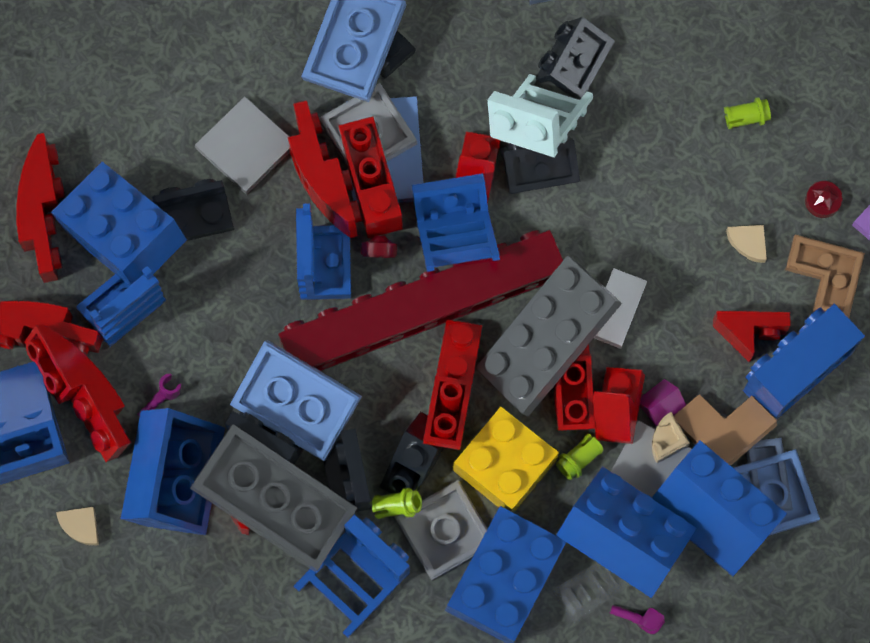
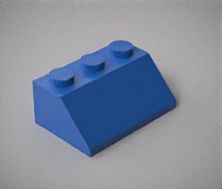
(164, 465)
(722, 505)

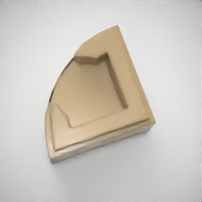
(748, 241)
(668, 438)
(80, 525)

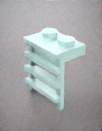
(532, 123)

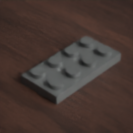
(548, 335)
(273, 498)

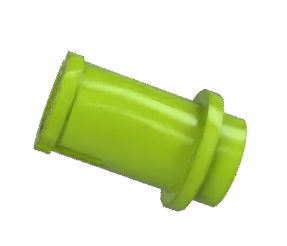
(748, 113)
(579, 457)
(403, 503)

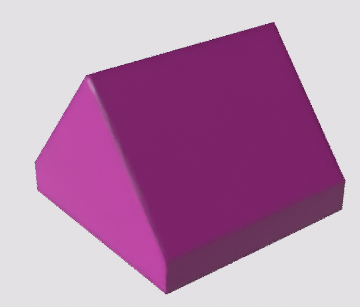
(661, 401)

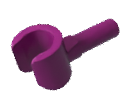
(162, 394)
(650, 622)

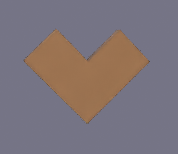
(833, 265)
(728, 436)

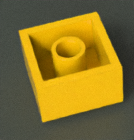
(505, 461)

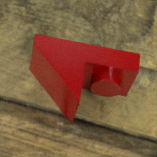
(479, 157)
(740, 327)
(618, 405)

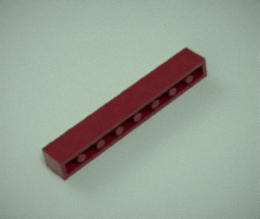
(423, 303)

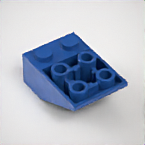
(28, 425)

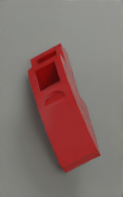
(320, 174)
(37, 196)
(21, 317)
(76, 378)
(453, 385)
(575, 395)

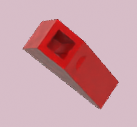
(371, 177)

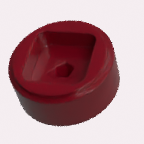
(823, 199)
(379, 247)

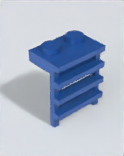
(454, 221)
(321, 259)
(119, 307)
(377, 559)

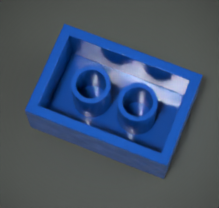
(118, 224)
(802, 360)
(626, 531)
(505, 575)

